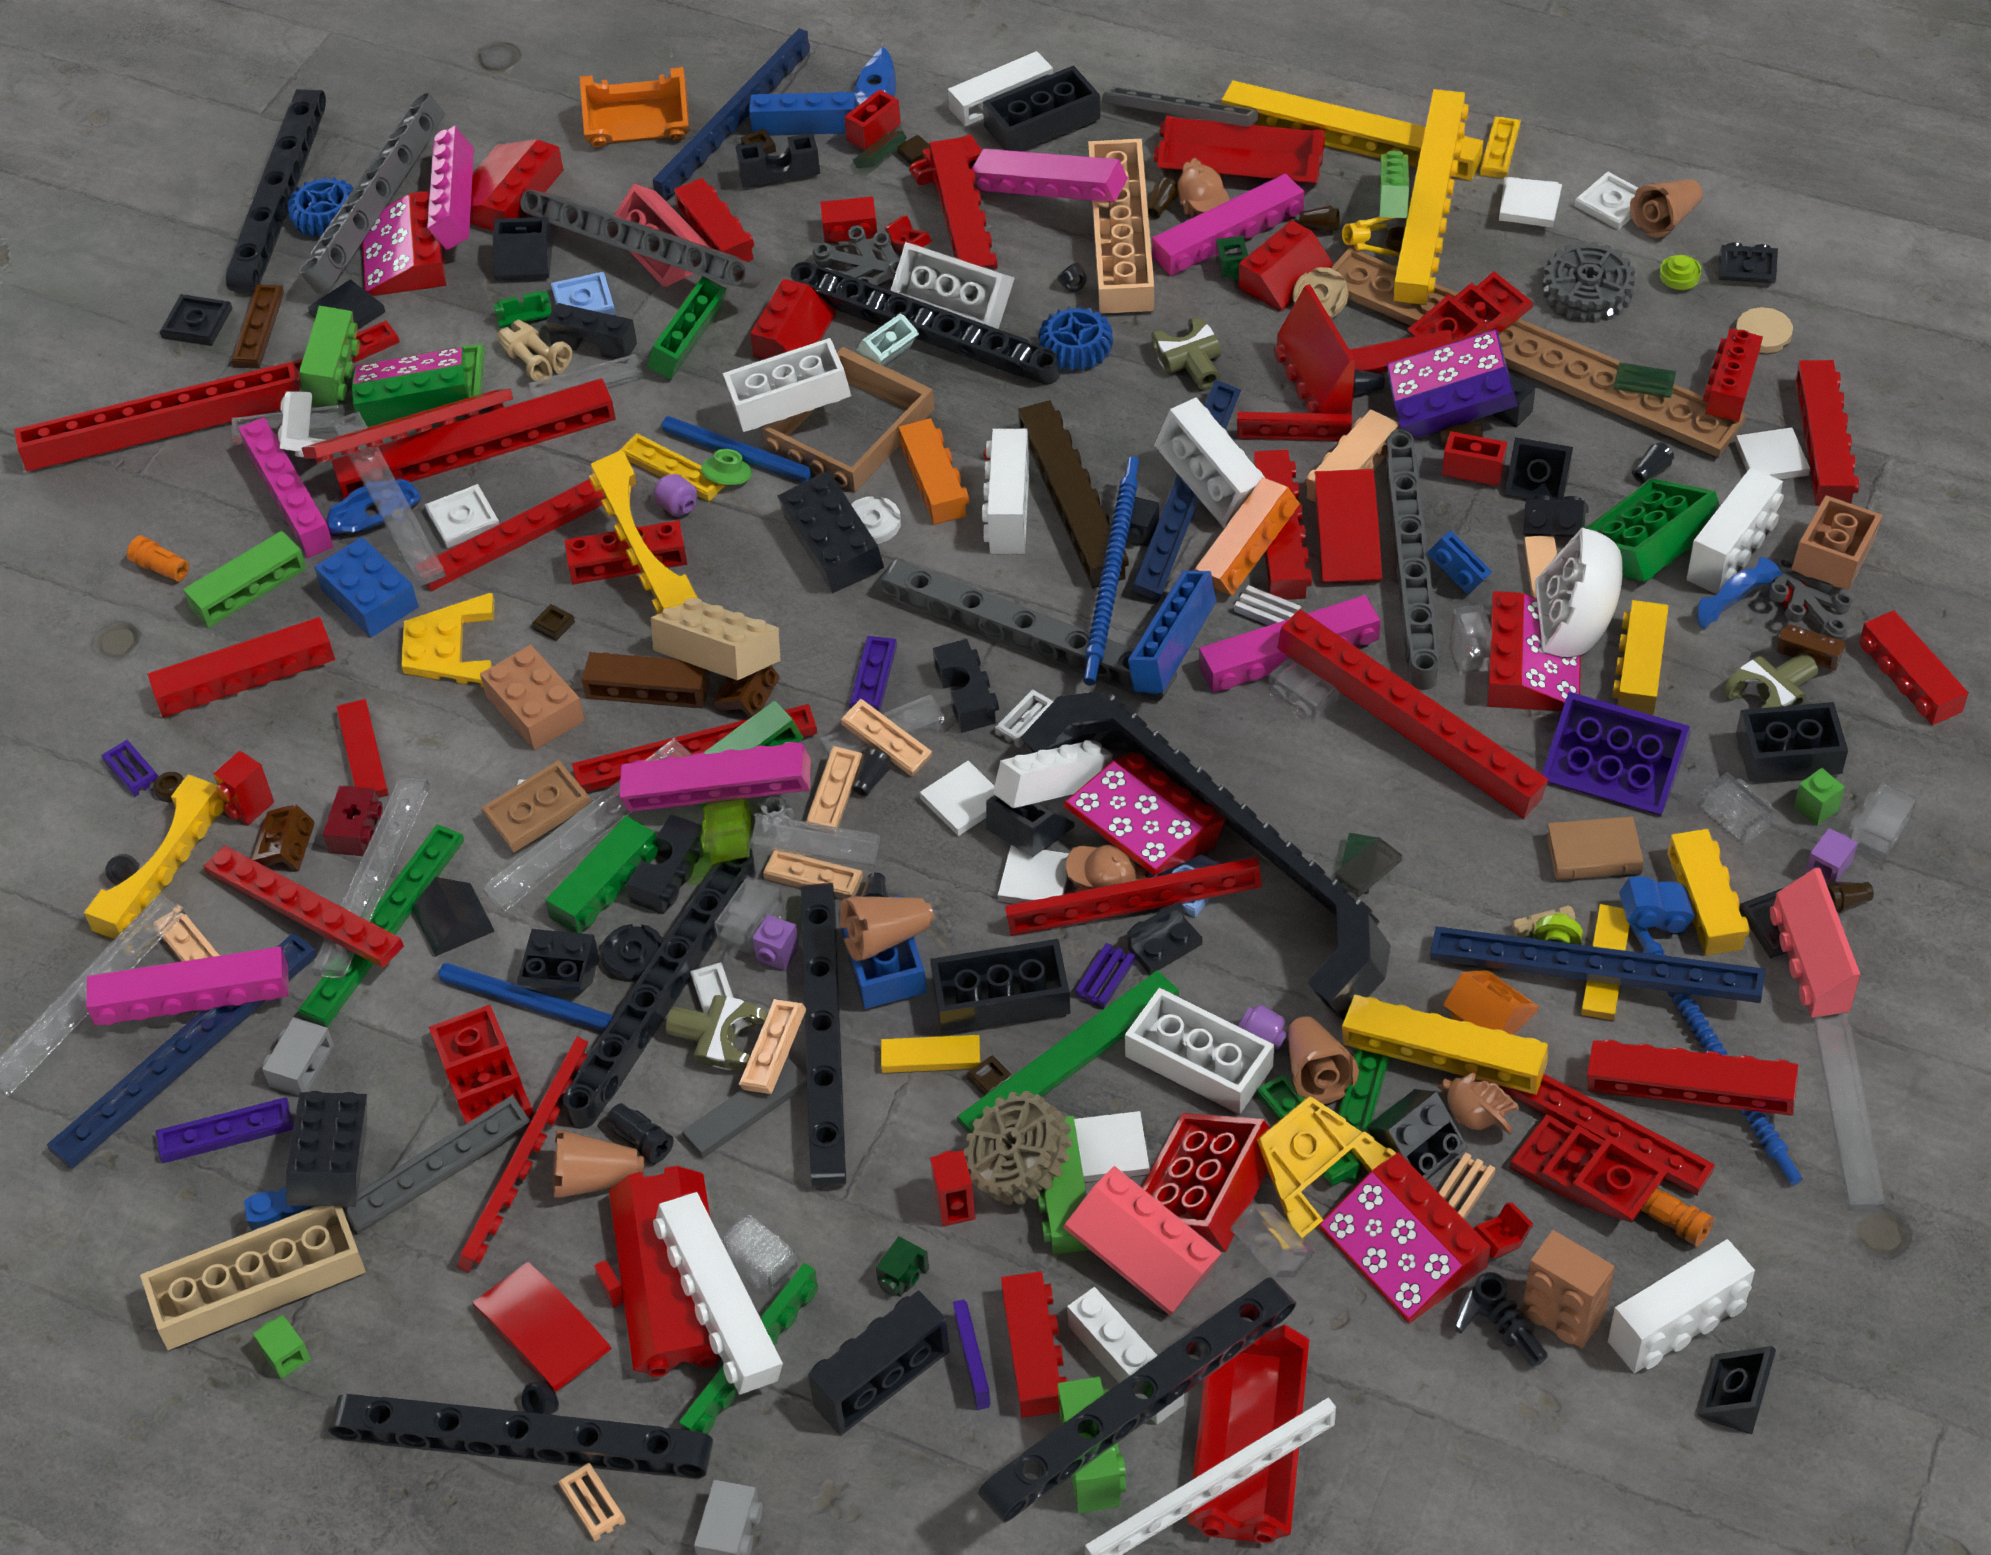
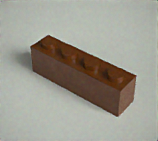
(644, 680)

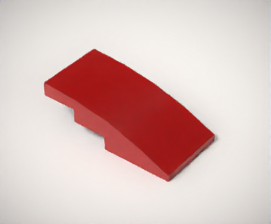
(1475, 310)
(1348, 526)
(478, 1063)
(1588, 1169)
(541, 1326)

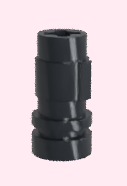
(639, 1131)

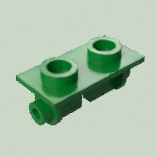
(534, 307)

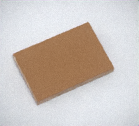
(536, 806)

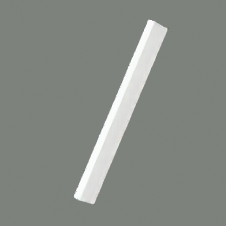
(1214, 1481)

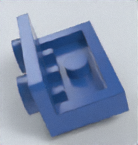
(1459, 562)

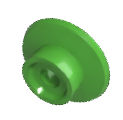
(726, 468)

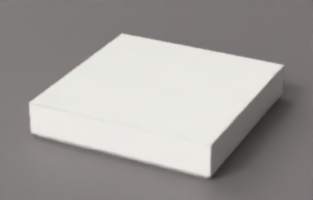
(1608, 200)
(1530, 202)
(1773, 453)
(461, 515)
(959, 797)
(1033, 877)
(1112, 1142)

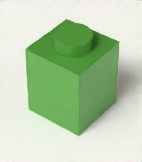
(1819, 796)
(281, 1346)

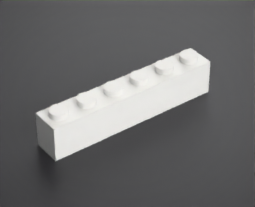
(717, 1293)

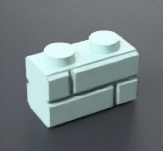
(888, 341)

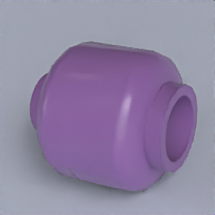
(674, 494)
(1264, 1024)

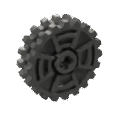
(1588, 282)

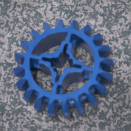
(317, 204)
(1077, 337)

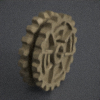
(1017, 1147)

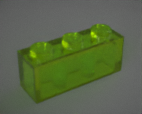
(726, 829)

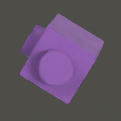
(1832, 855)
(776, 942)

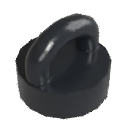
(1070, 274)
(121, 868)
(539, 1398)

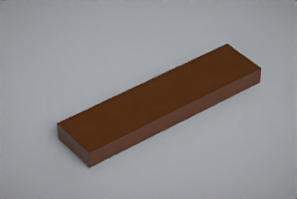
(257, 326)

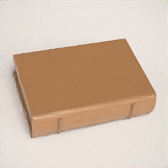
(1594, 848)

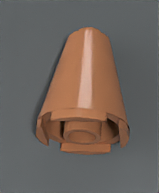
(1664, 205)
(881, 922)
(1319, 1062)
(590, 1164)

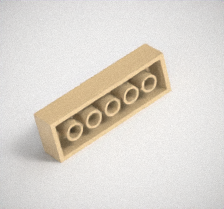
(251, 1274)

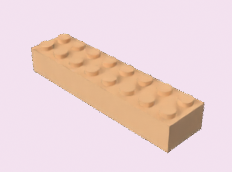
(1123, 234)

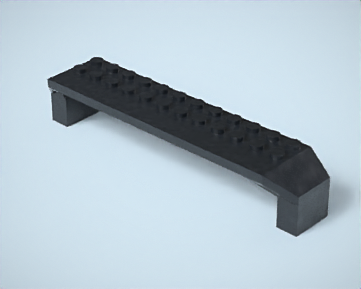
(1362, 949)

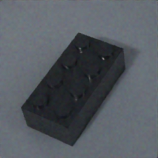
(1041, 110)
(831, 531)
(1000, 986)
(326, 1149)
(878, 1362)

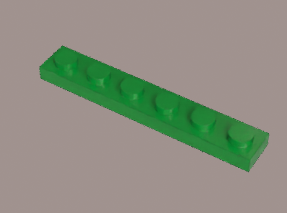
(780, 1315)

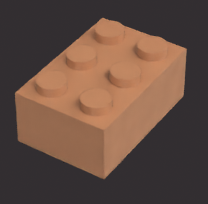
(1836, 542)
(532, 697)
(1567, 1289)

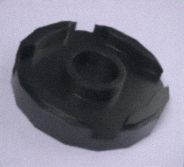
(630, 951)

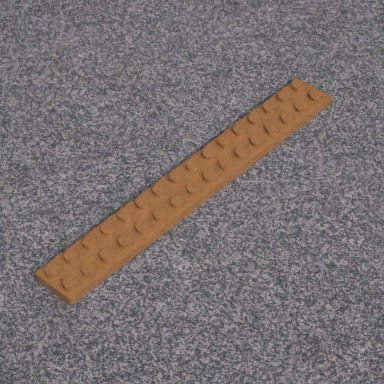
(1554, 362)

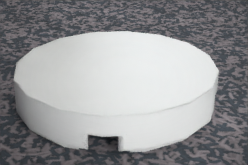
(883, 517)

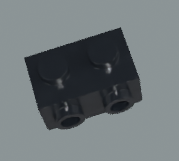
(1554, 517)

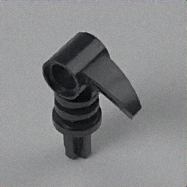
(1503, 1313)

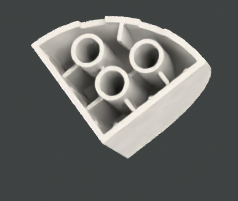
(1579, 594)

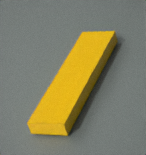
(665, 462)
(1610, 933)

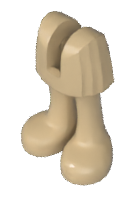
(526, 338)

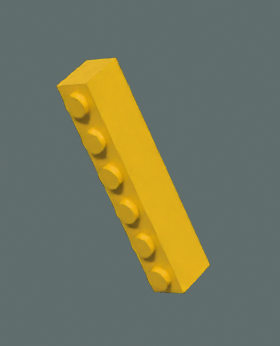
(1445, 1044)

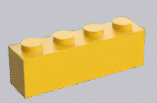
(1642, 656)
(1714, 904)

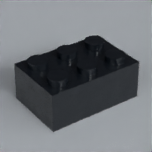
(1791, 741)

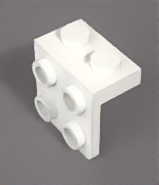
(296, 421)

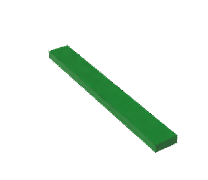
(389, 914)
(1075, 1049)

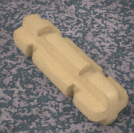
(1523, 927)

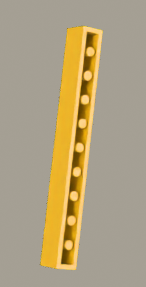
(1345, 127)
(1430, 199)

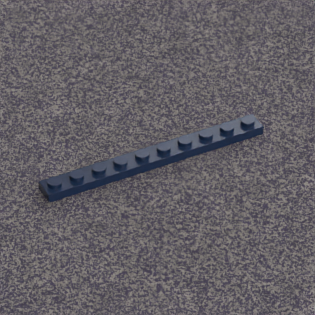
(731, 115)
(1179, 509)
(1598, 964)
(162, 1068)

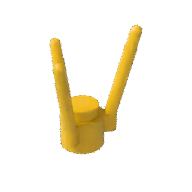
(1360, 232)

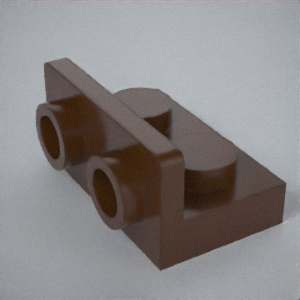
(1822, 648)
(747, 693)
(284, 837)

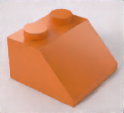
(1489, 1002)

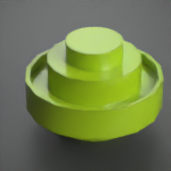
(1680, 272)
(1558, 928)

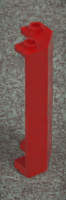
(1241, 150)
(657, 1310)
(1238, 1407)

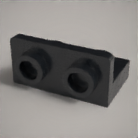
(1748, 263)
(1162, 938)

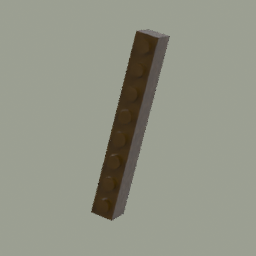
(1069, 487)

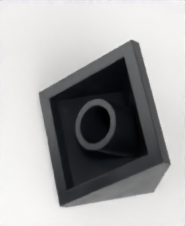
(1538, 469)
(451, 915)
(1737, 1387)

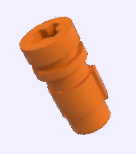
(150, 555)
(1676, 1215)

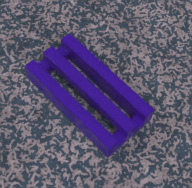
(141, 782)
(1115, 956)

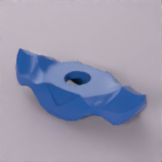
(878, 67)
(351, 514)
(1736, 589)

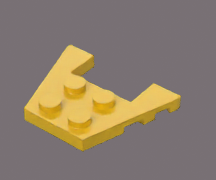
(435, 641)
(1304, 1148)

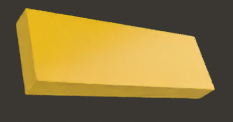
(1500, 147)
(930, 1053)

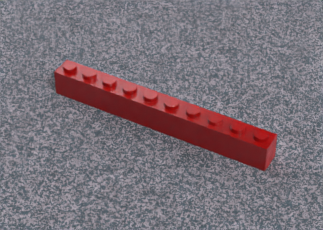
(154, 417)
(488, 435)
(1412, 714)

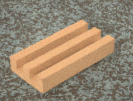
(1475, 1168)
(605, 1524)

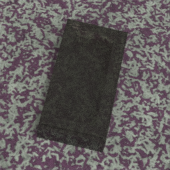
(1368, 867)

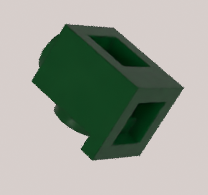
(1230, 262)
(901, 1267)

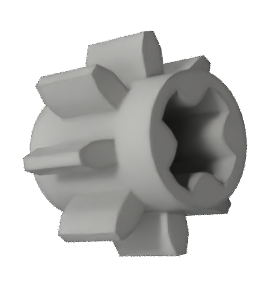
(775, 807)

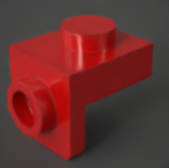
(902, 231)
(1505, 1231)

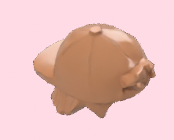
(1200, 188)
(1101, 867)
(1478, 1103)

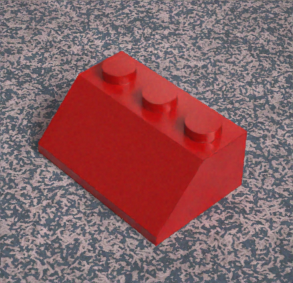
(1278, 264)
(791, 320)

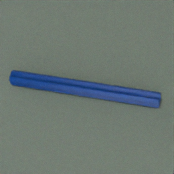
(749, 453)
(525, 997)

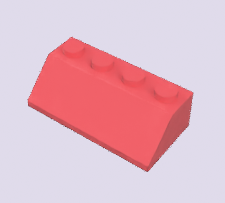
(650, 209)
(1816, 945)
(1142, 1240)

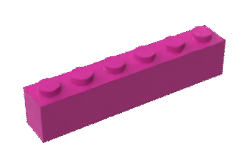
(1049, 175)
(450, 187)
(1240, 216)
(286, 487)
(1256, 652)
(715, 777)
(187, 986)

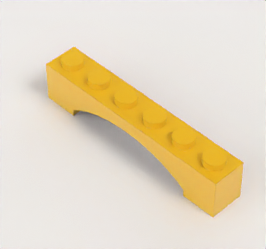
(615, 478)
(196, 808)

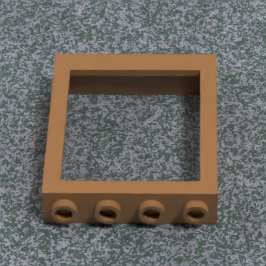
(876, 380)

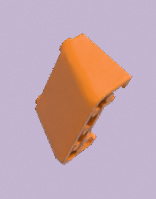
(635, 109)

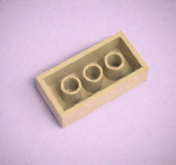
(715, 638)

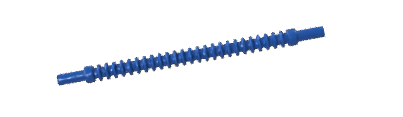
(1111, 571)
(1774, 1147)

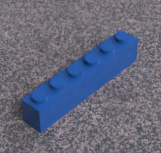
(1172, 632)

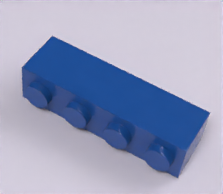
(801, 112)

